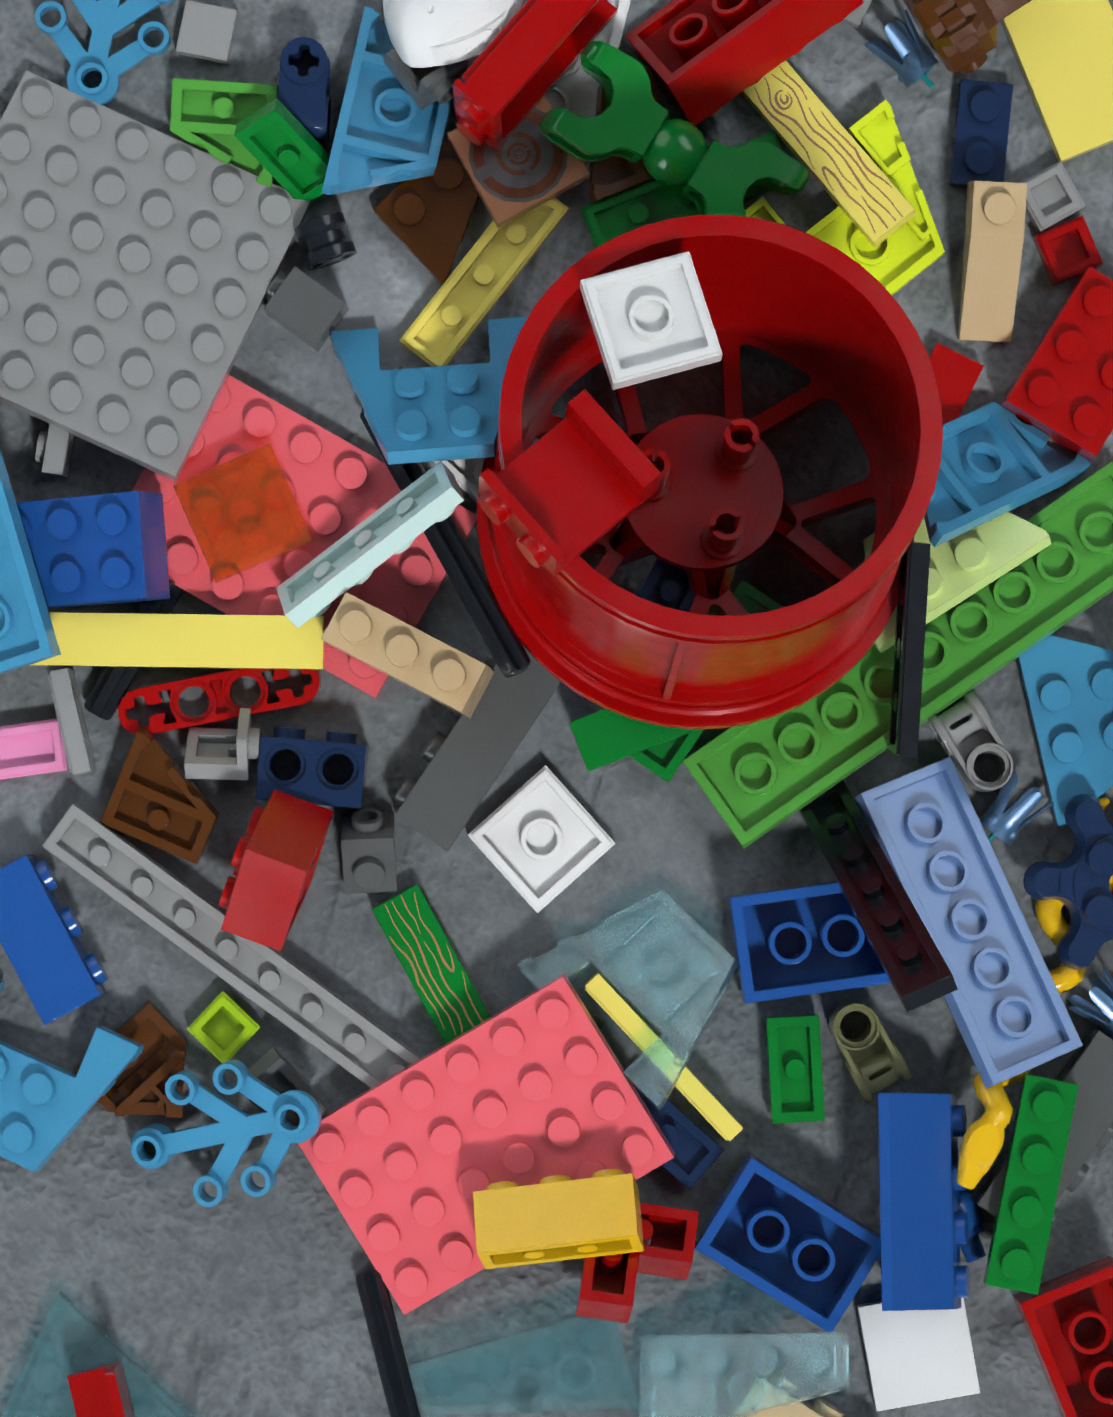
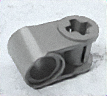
(971, 740)

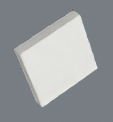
(650, 320)
(541, 839)
(917, 1355)

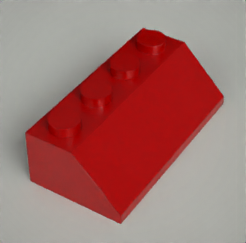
(718, 48)

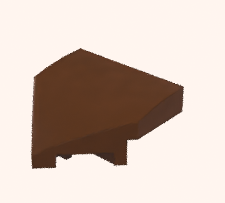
(142, 1083)

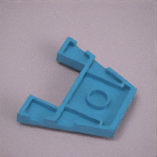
(429, 410)
(46, 1102)

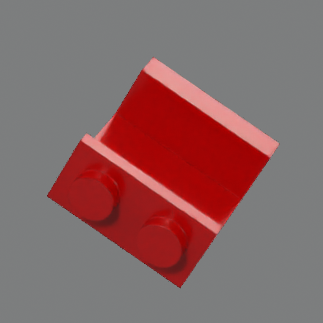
(569, 486)

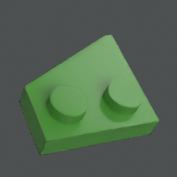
(208, 115)

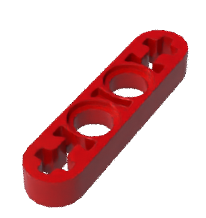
(221, 704)

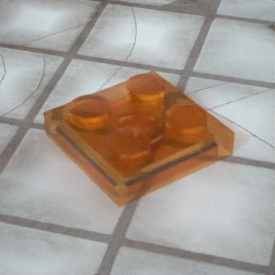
(243, 513)

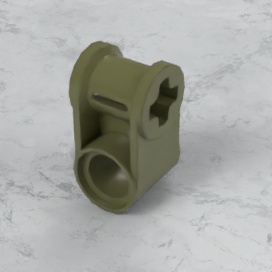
(872, 1056)

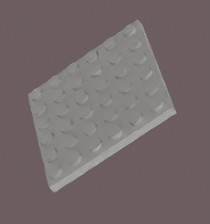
(126, 273)

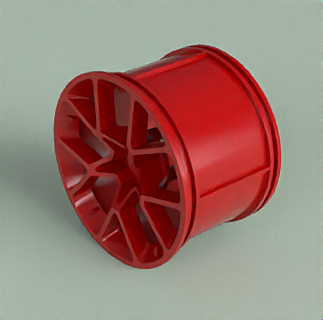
(722, 483)

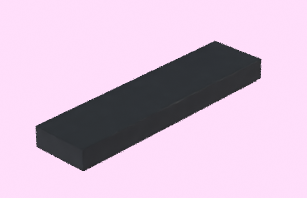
(909, 650)

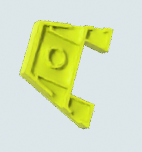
(910, 247)

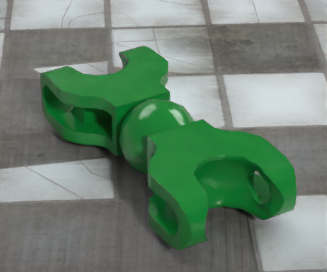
(670, 148)

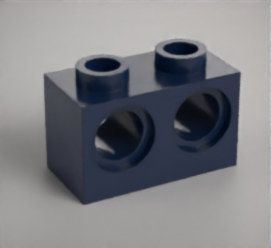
(311, 781)

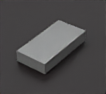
(72, 721)

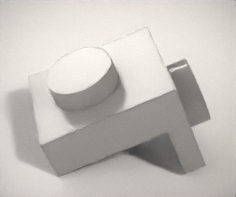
(55, 451)
(222, 751)

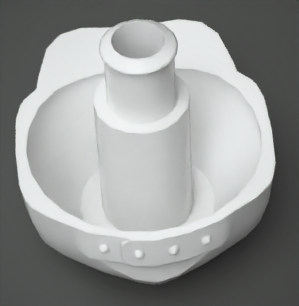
(445, 30)

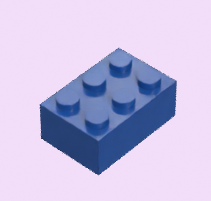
(98, 548)
(800, 943)
(789, 1243)

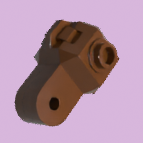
(961, 29)

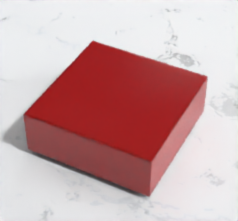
(1067, 250)

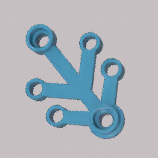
(105, 20)
(233, 1128)

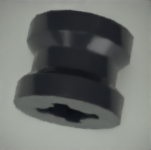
(325, 240)

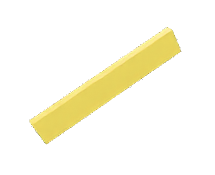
(186, 641)

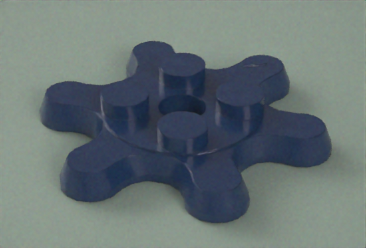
(1080, 882)

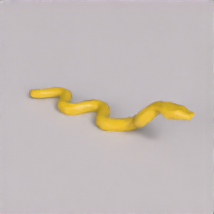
(986, 1135)

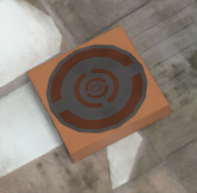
(522, 171)

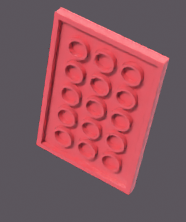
(335, 493)
(497, 1104)

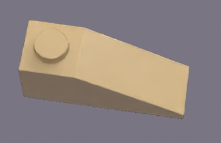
(991, 259)

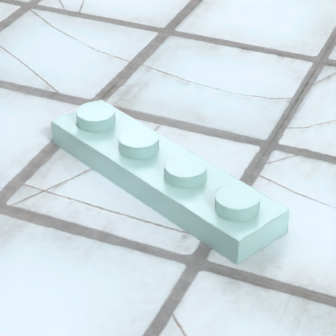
(370, 544)

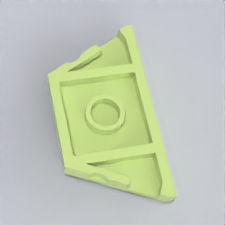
(969, 563)

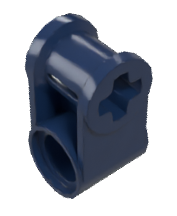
(309, 95)

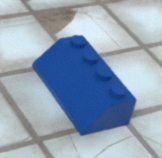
(921, 1202)

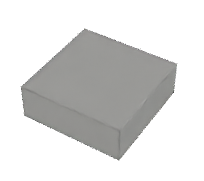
(207, 32)
(1051, 197)

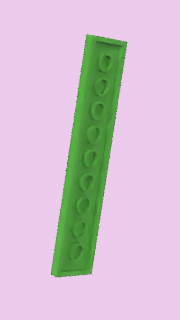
(781, 764)

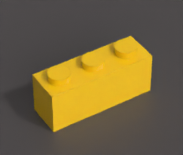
(558, 1219)

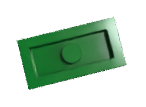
(285, 150)
(795, 1068)

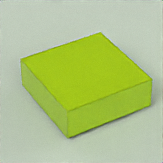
(224, 1027)

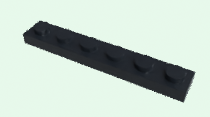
(877, 898)

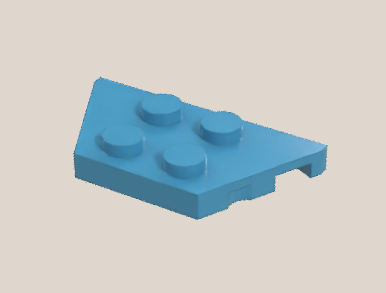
(380, 128)
(991, 468)
(1071, 717)

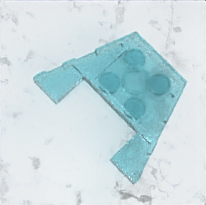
(661, 968)

